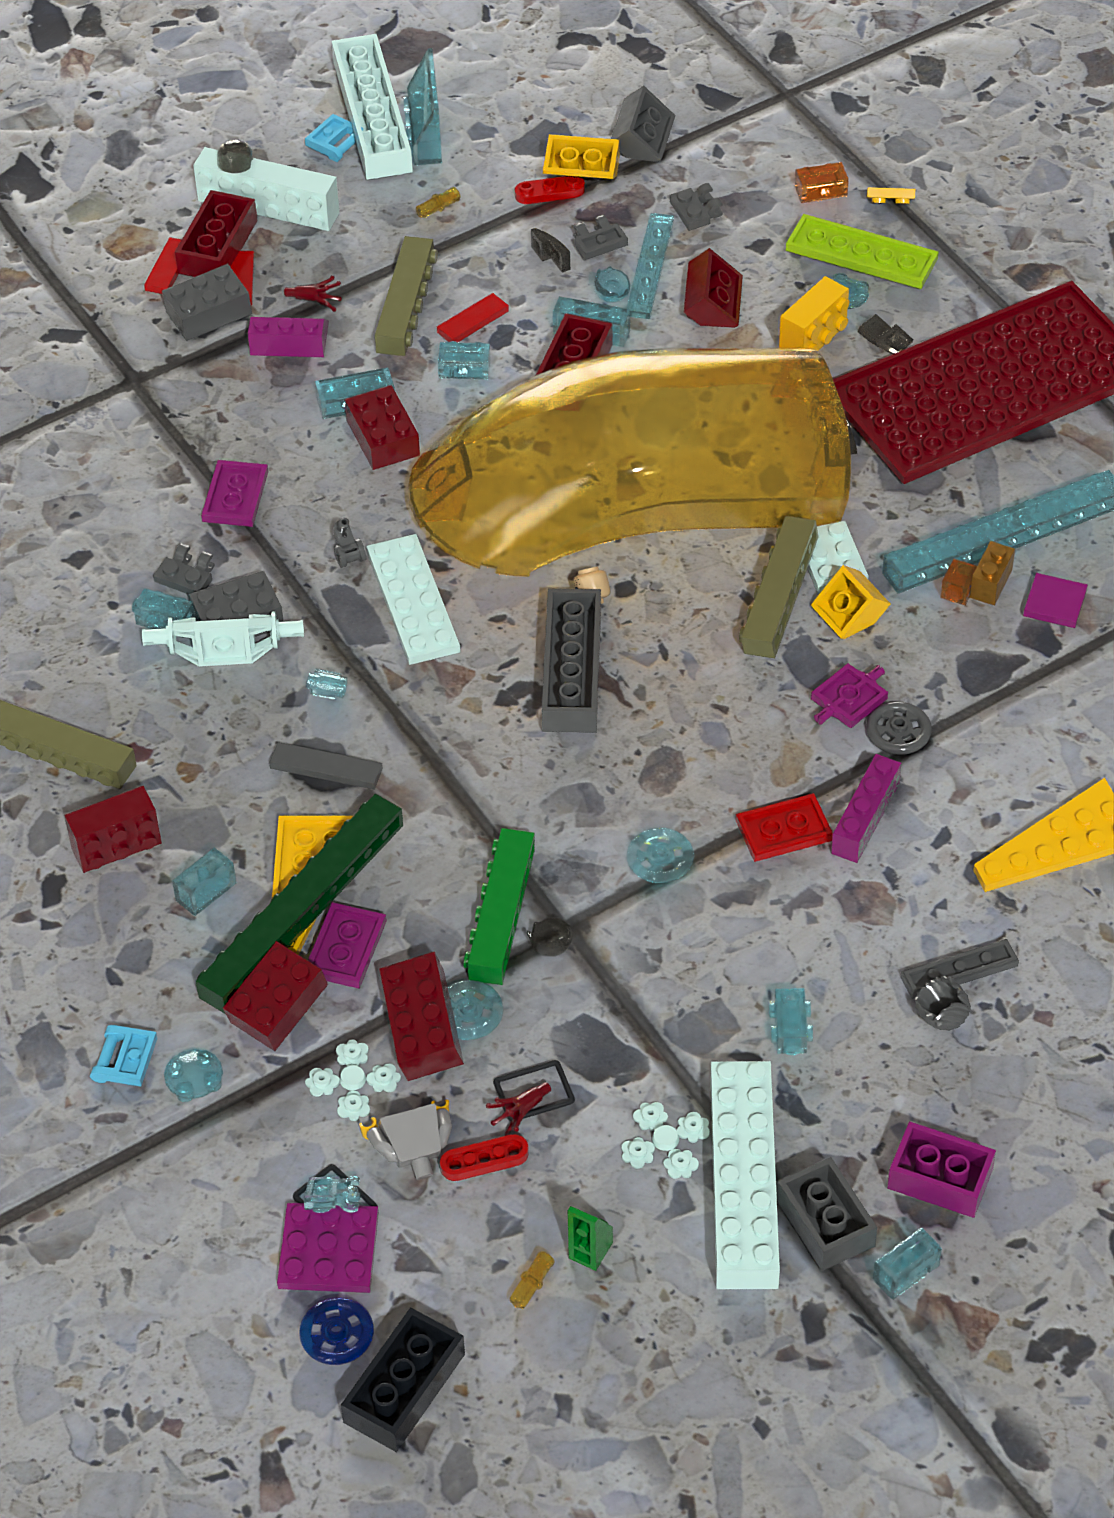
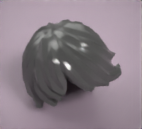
(943, 1003)

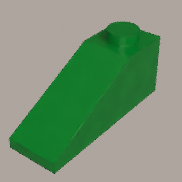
(588, 1238)

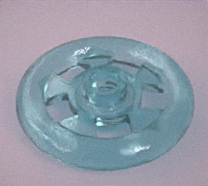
(655, 873)
(492, 1002)

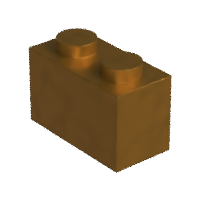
(992, 573)

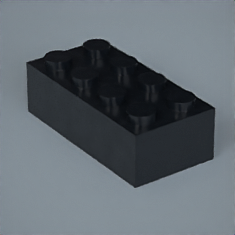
(403, 1379)

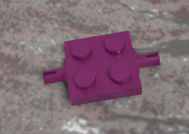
(849, 695)

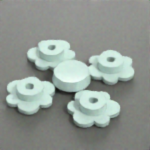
(352, 1078)
(665, 1139)

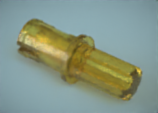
(438, 202)
(531, 1280)

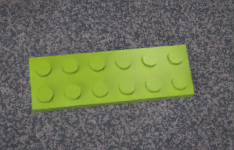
(862, 251)

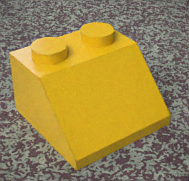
(850, 602)

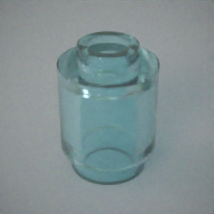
(327, 684)

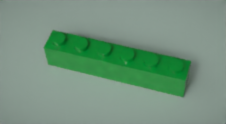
(500, 907)

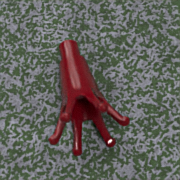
(314, 292)
(519, 1105)

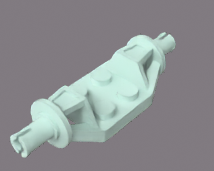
(223, 640)

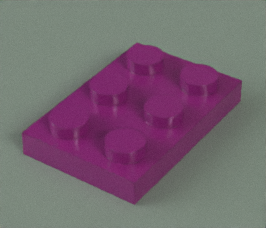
(235, 493)
(347, 944)

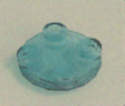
(857, 290)
(193, 1074)

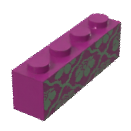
(866, 808)

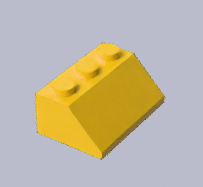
(582, 156)

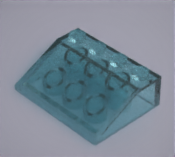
(423, 114)

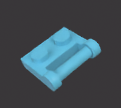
(328, 134)
(132, 1058)

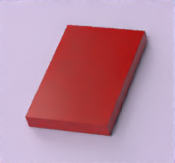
(784, 827)

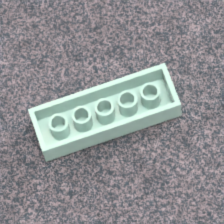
(278, 189)

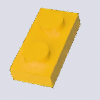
(901, 195)

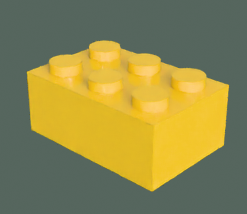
(815, 316)

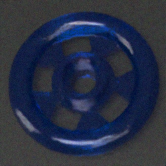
(342, 1353)

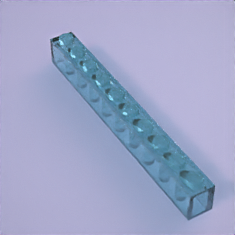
(1010, 527)

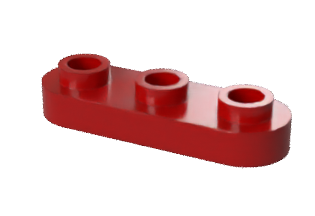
(549, 189)
(494, 1150)

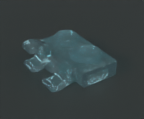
(327, 1192)

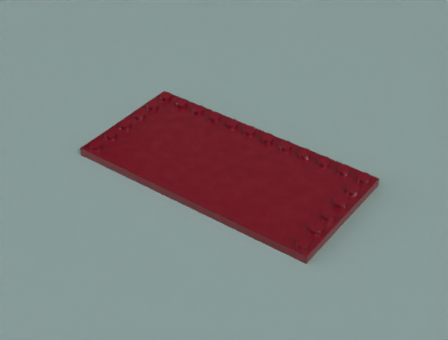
(982, 382)

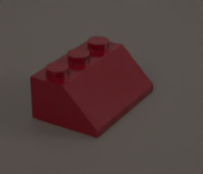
(713, 291)

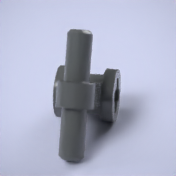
(348, 547)

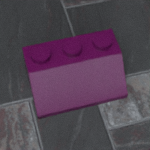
(287, 336)

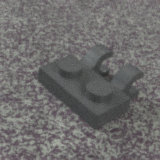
(690, 208)
(601, 241)
(183, 577)

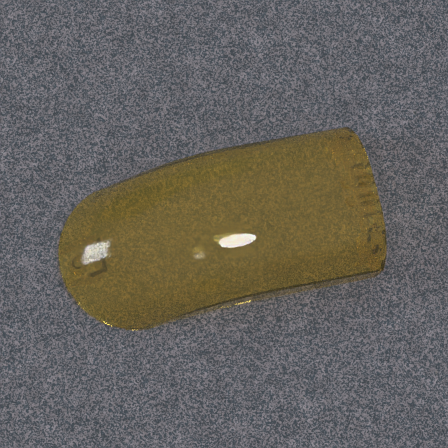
(636, 451)

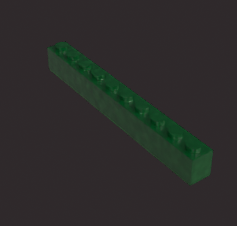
(302, 898)

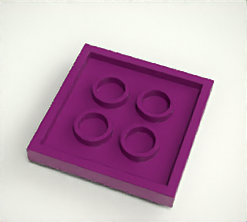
(328, 1249)

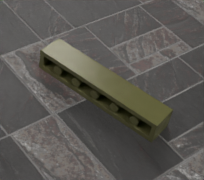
(405, 296)
(779, 587)
(65, 746)

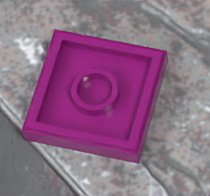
(1055, 600)

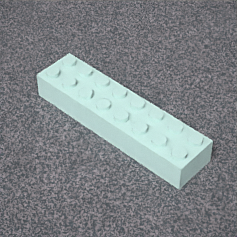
(372, 106)
(744, 1176)

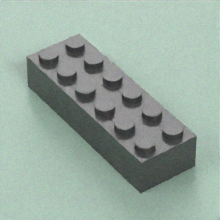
(571, 661)

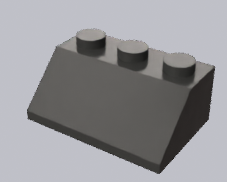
(643, 126)

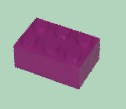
(941, 1169)

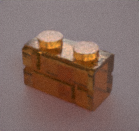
(821, 182)

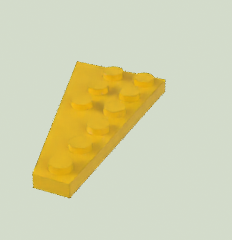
(1064, 838)
(296, 843)

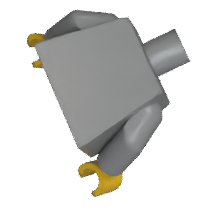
(412, 1136)

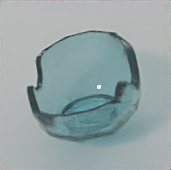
(611, 285)

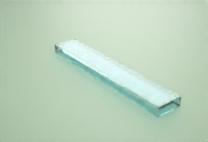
(650, 265)

